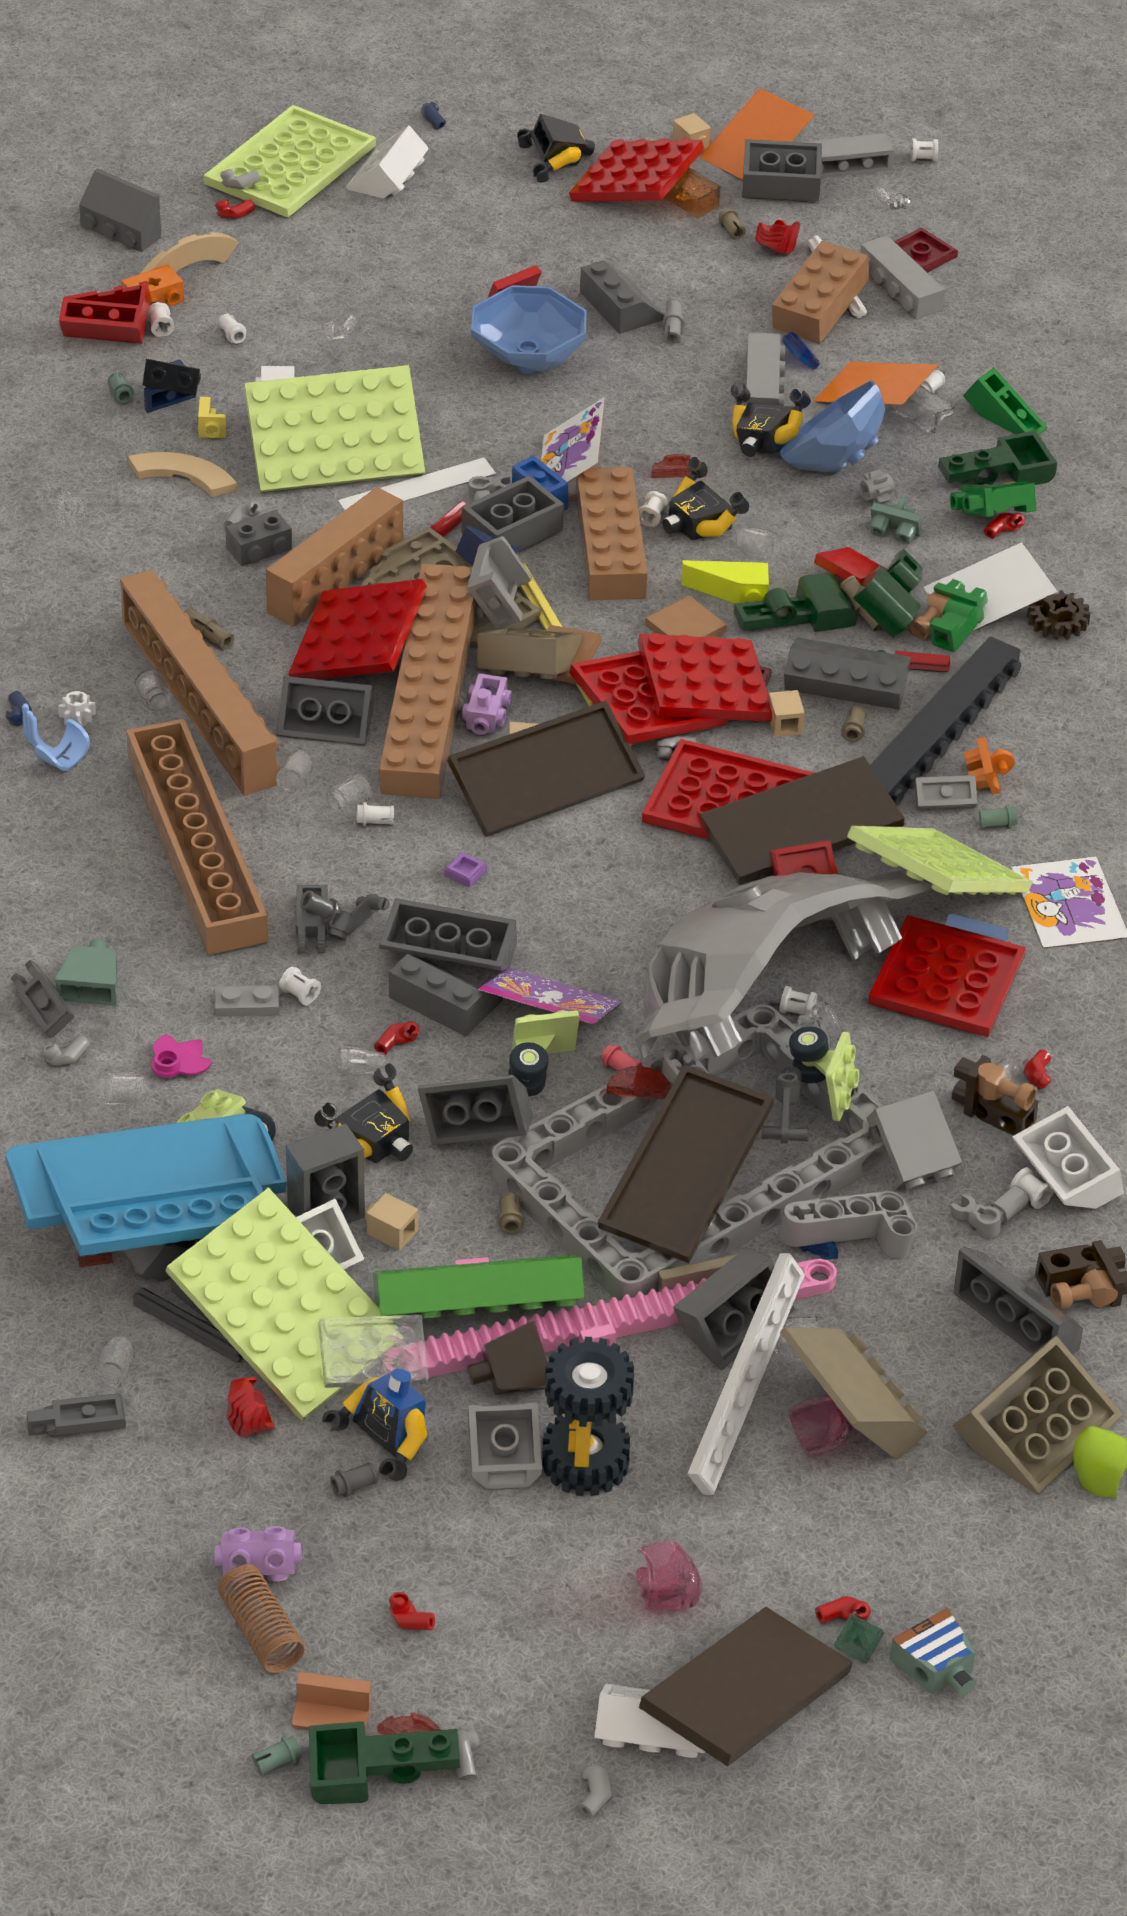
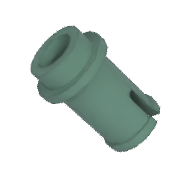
(121, 390)
(998, 817)
(277, 1755)

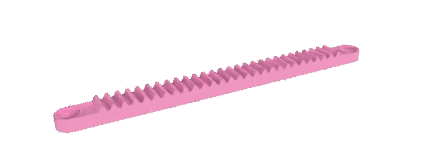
(627, 1315)

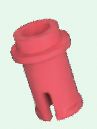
(617, 1059)

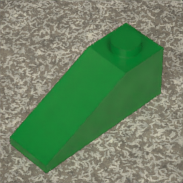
(1002, 405)

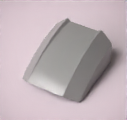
(505, 1445)

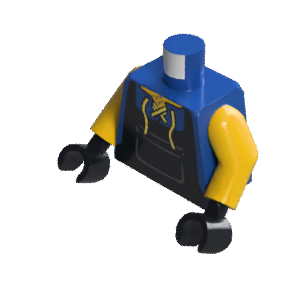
(389, 1414)

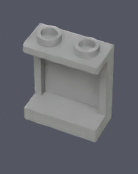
(495, 580)
(916, 1140)

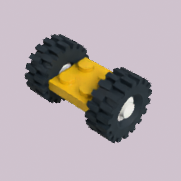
(589, 1387)

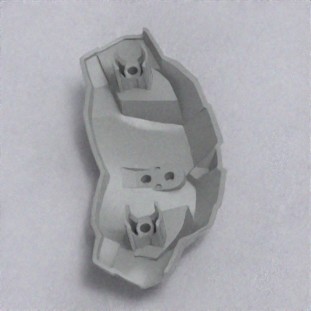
(723, 947)

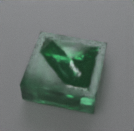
(858, 1638)

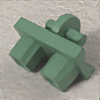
(896, 517)

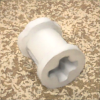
(924, 150)
(160, 321)
(654, 505)
(299, 985)
(797, 1002)
(1037, 1191)

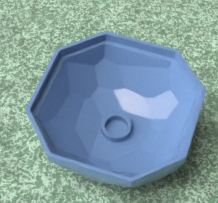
(529, 327)
(838, 432)

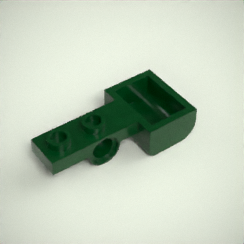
(1020, 455)
(887, 595)
(816, 602)
(345, 1758)

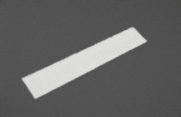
(431, 482)

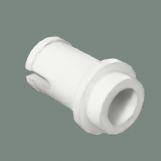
(234, 331)
(934, 381)
(374, 814)

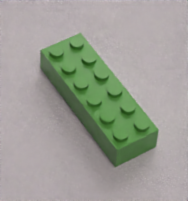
(480, 1285)

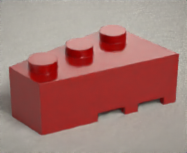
(107, 315)

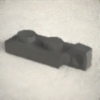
(78, 1416)

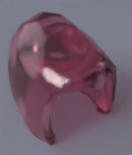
(819, 1425)
(669, 1579)

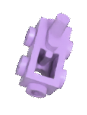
(486, 704)
(269, 1550)

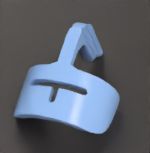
(74, 736)

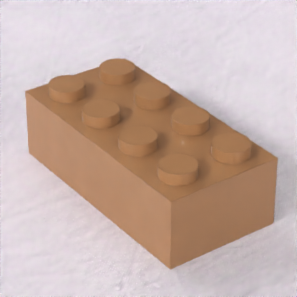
(820, 291)

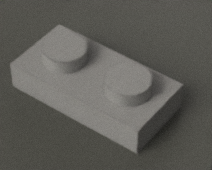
(945, 792)
(246, 1000)

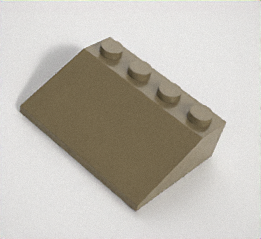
(858, 1387)
(1036, 1415)

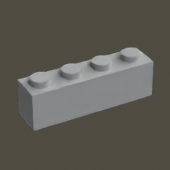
(855, 155)
(903, 277)
(765, 369)

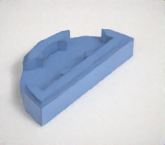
(977, 926)

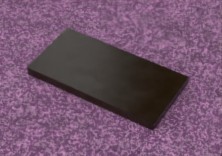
(545, 768)
(799, 814)
(686, 1163)
(745, 1686)

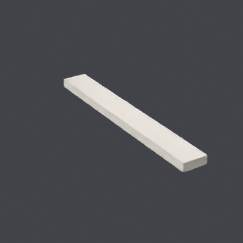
(746, 1374)

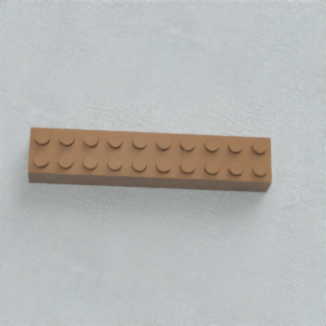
(199, 682)
(429, 685)
(197, 837)

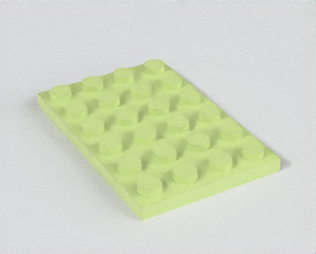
(294, 159)
(334, 428)
(939, 860)
(266, 1290)

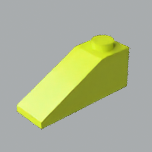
(727, 580)

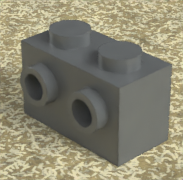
(258, 537)

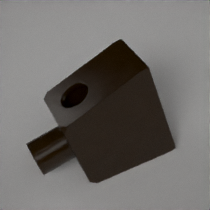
(512, 1362)

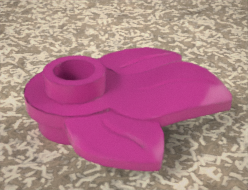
(178, 1058)

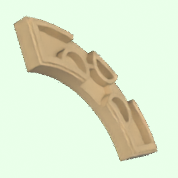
(194, 249)
(199, 471)

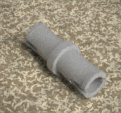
(673, 321)

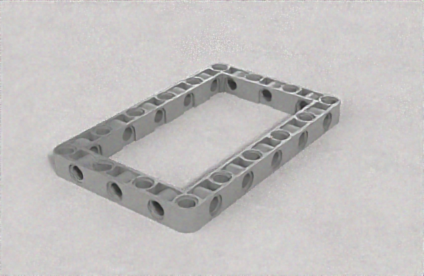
(521, 1162)

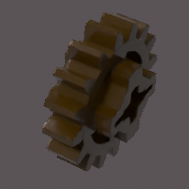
(1059, 615)

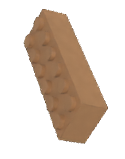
(611, 534)
(334, 556)

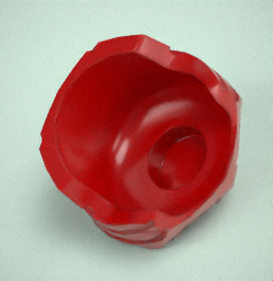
(778, 237)
(247, 1408)

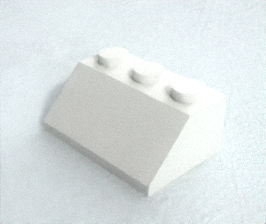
(390, 165)
(1071, 1160)
(623, 1721)

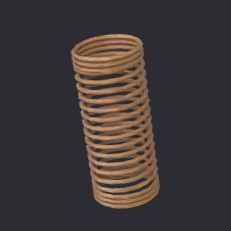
(281, 1639)

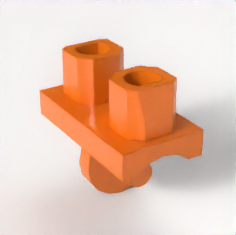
(999, 762)

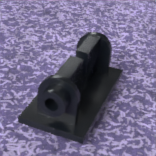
(171, 377)

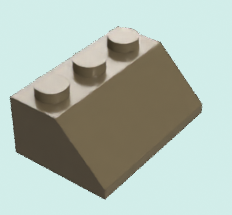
(527, 651)

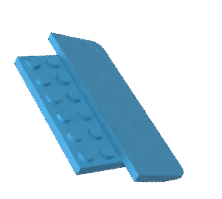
(145, 1181)

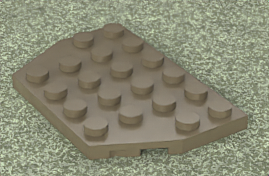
(428, 547)

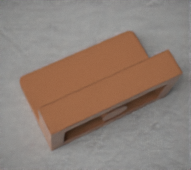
(330, 1700)

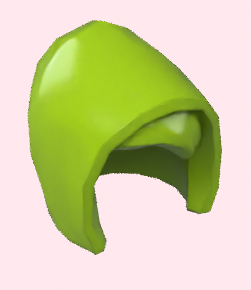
(1100, 1460)

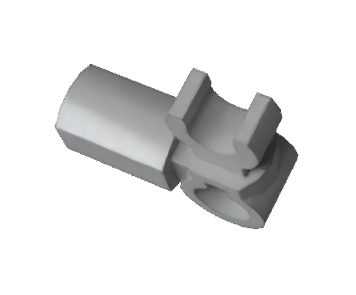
(481, 486)
(988, 1219)

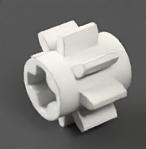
(77, 707)

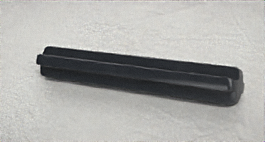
(185, 1323)

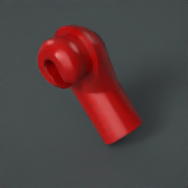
(235, 212)
(1004, 523)
(397, 1034)
(1035, 1069)
(841, 1609)
(406, 1614)

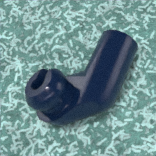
(430, 112)
(16, 700)

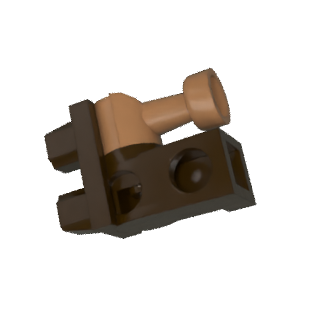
(993, 1097)
(1084, 1264)

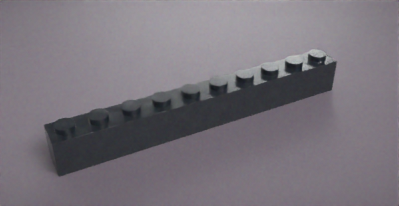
(946, 716)

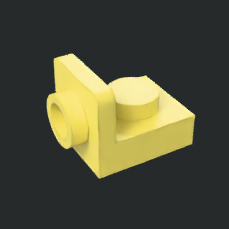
(209, 423)

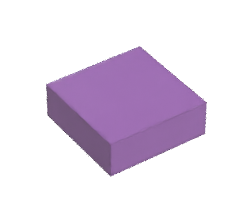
(465, 869)

